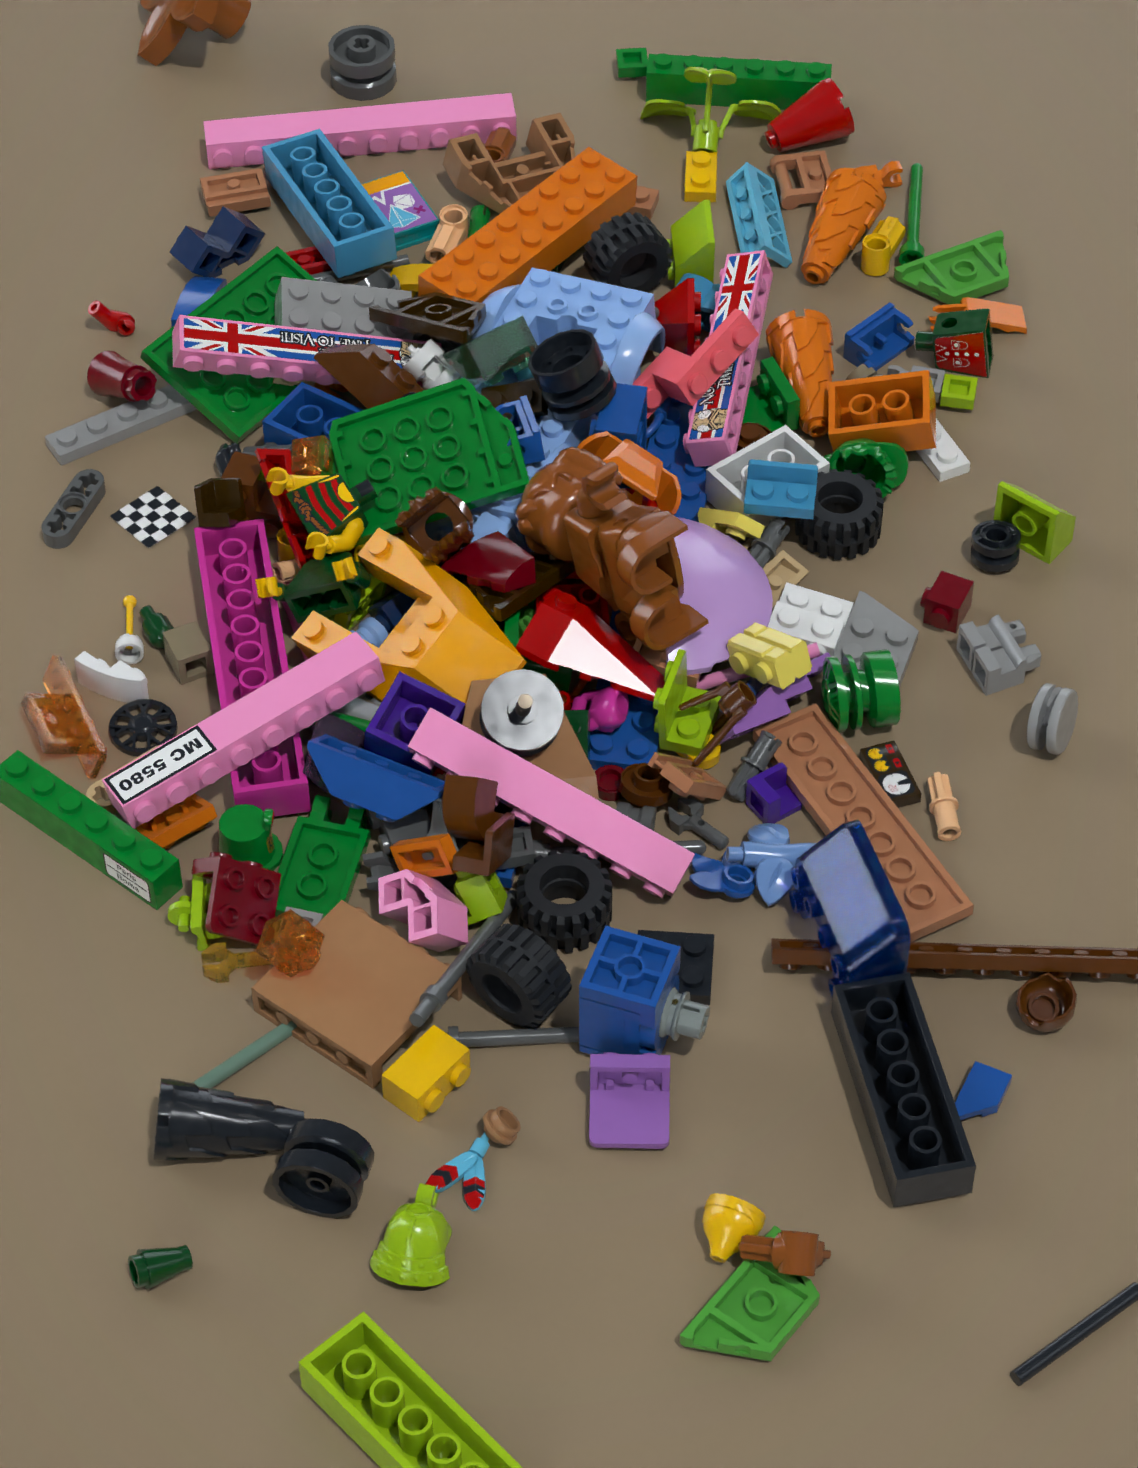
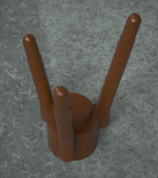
(734, 704)

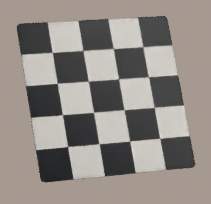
(153, 516)

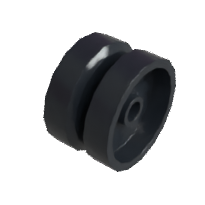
(323, 1168)

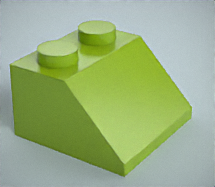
(693, 244)
(1042, 525)

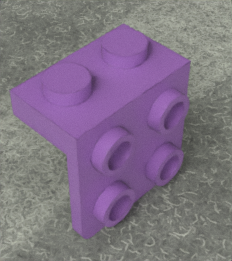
(629, 1100)

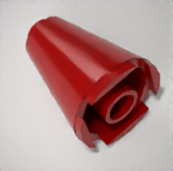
(811, 119)

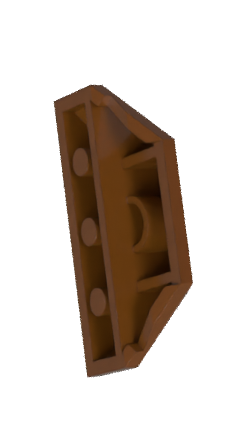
(367, 373)

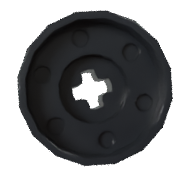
(572, 375)

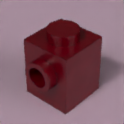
(947, 601)

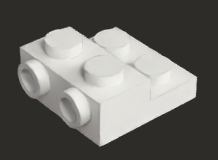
(811, 617)

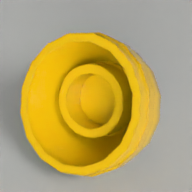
(726, 1222)

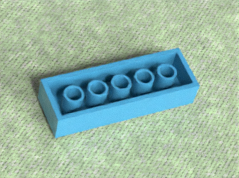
(329, 203)

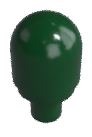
(154, 625)

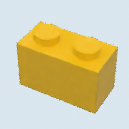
(426, 1073)

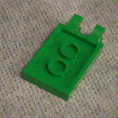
(322, 859)

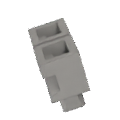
(995, 654)

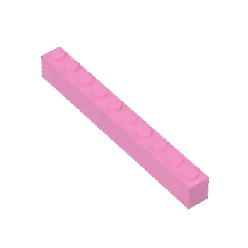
(363, 128)

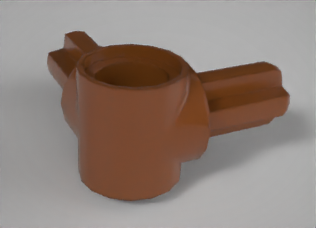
(788, 1252)

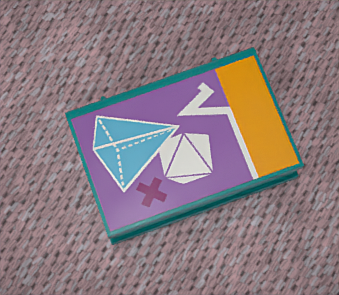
(404, 208)

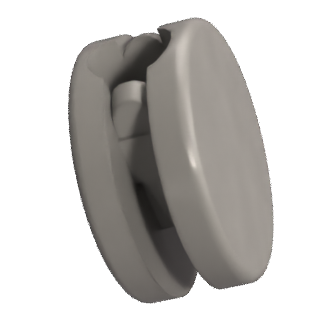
(1052, 718)

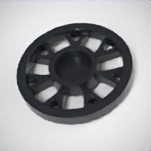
(142, 726)

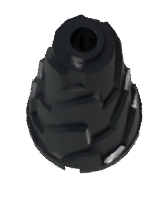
(217, 1123)

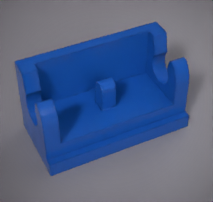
(878, 338)
(526, 428)

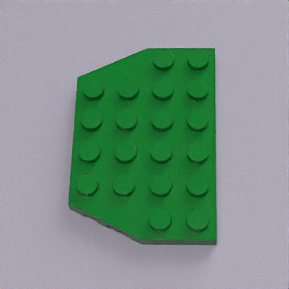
(427, 441)

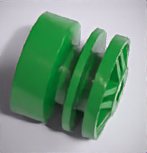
(866, 690)

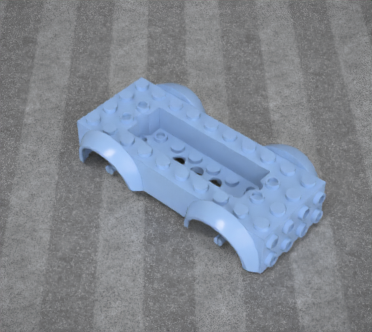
(553, 303)

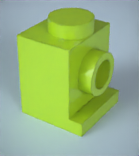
(480, 894)

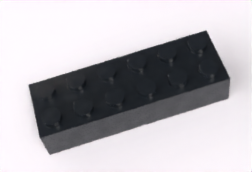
(902, 1090)

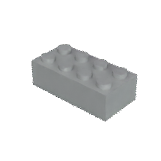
(336, 307)

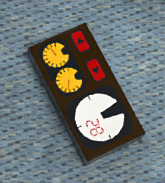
(891, 772)

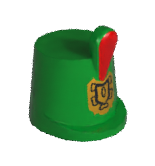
(248, 836)

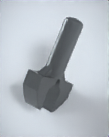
(693, 821)

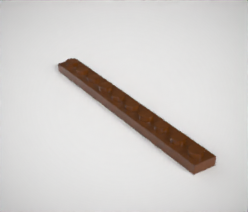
(980, 958)

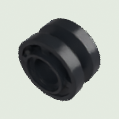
(995, 546)

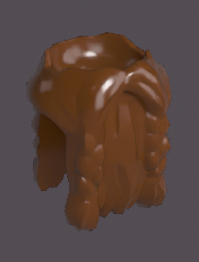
(415, 519)

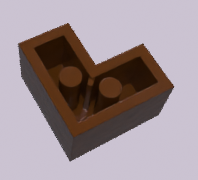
(256, 492)

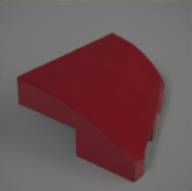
(493, 563)

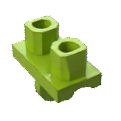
(193, 912)

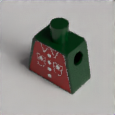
(960, 342)

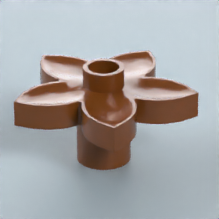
(172, 17)

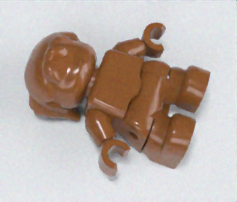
(615, 545)

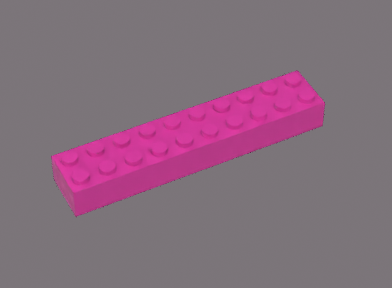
(248, 654)

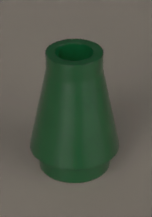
(157, 1265)

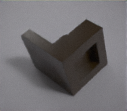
(220, 502)

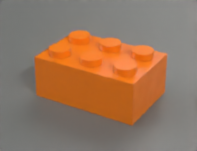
(884, 409)

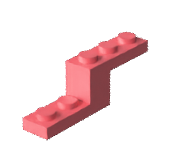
(688, 376)

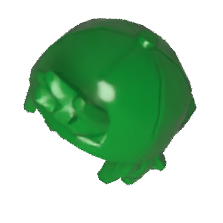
(878, 461)

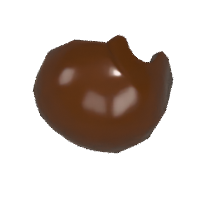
(1046, 1002)

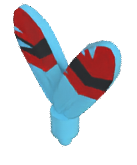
(468, 1166)

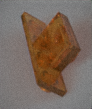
(62, 719)

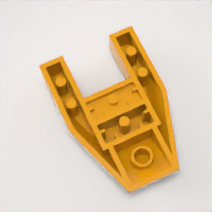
(440, 639)

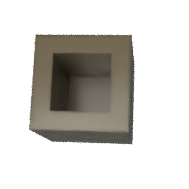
(188, 652)

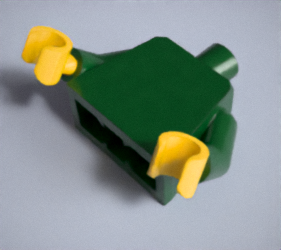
(322, 585)

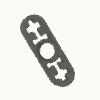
(73, 522)

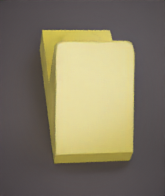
(731, 523)

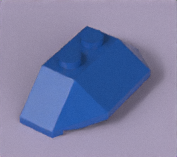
(372, 780)

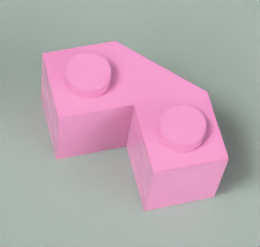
(432, 912)

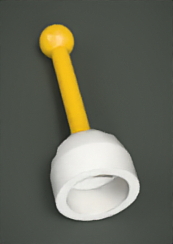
(128, 640)

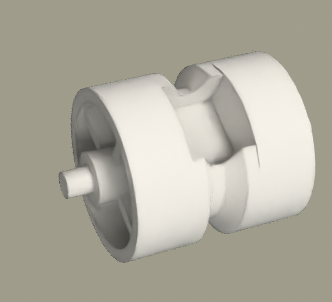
(429, 365)

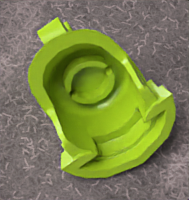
(414, 1243)

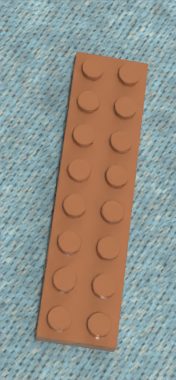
(841, 789)

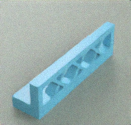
(758, 214)

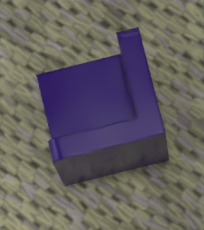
(770, 796)

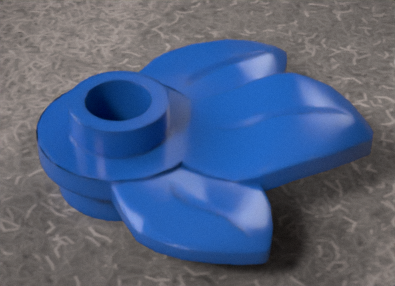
(722, 876)

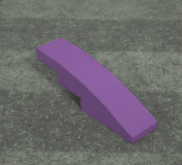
(773, 702)

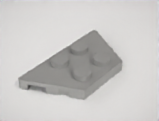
(877, 628)

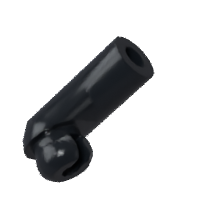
(224, 455)

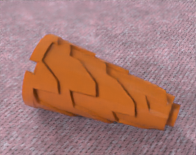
(842, 216)
(806, 359)

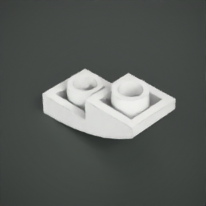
(116, 683)

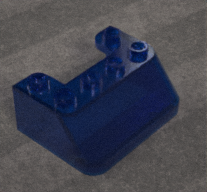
(853, 906)

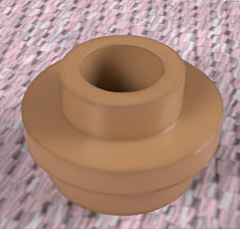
(501, 1125)

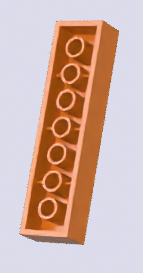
(536, 229)

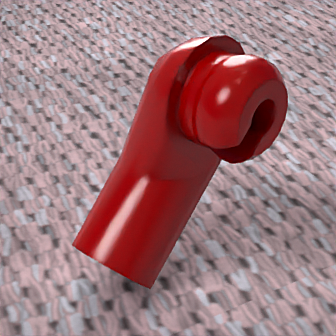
(112, 319)

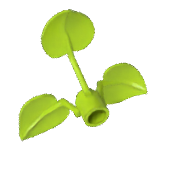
(706, 132)

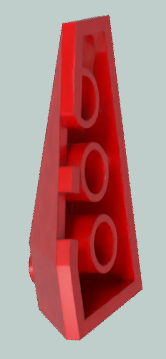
(578, 639)

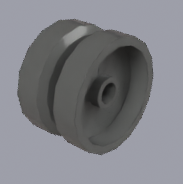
(362, 62)

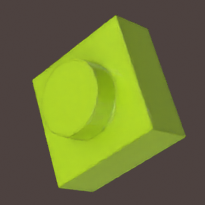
(958, 391)

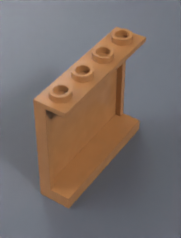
(356, 996)

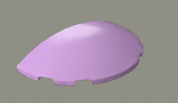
(724, 587)

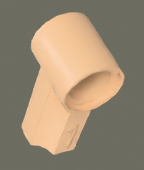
(449, 233)

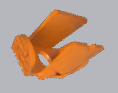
(639, 470)

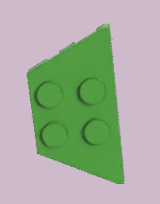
(959, 271)
(753, 1311)

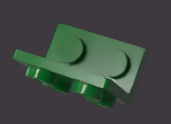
(772, 399)

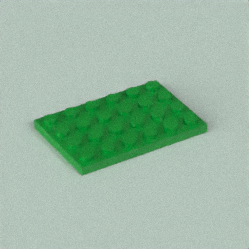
(232, 401)

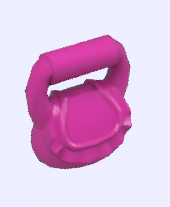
(606, 710)

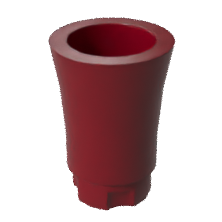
(117, 377)

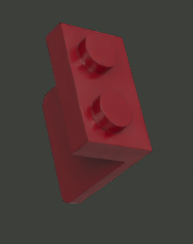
(240, 896)

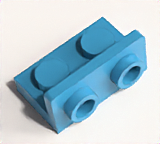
(781, 489)

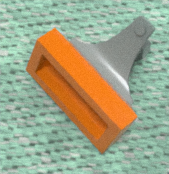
(428, 854)

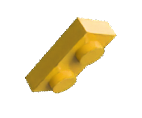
(700, 176)

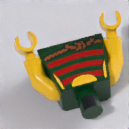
(325, 508)

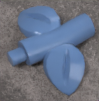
(771, 856)

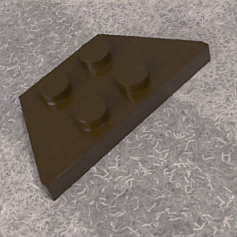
(434, 315)
(503, 605)

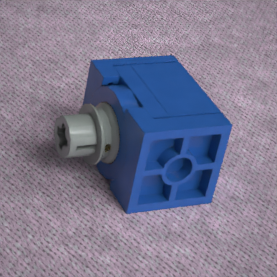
(634, 997)

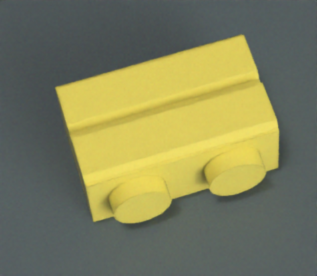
(769, 655)

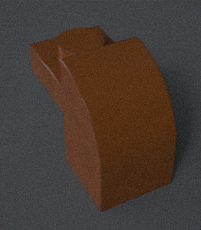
(469, 806)

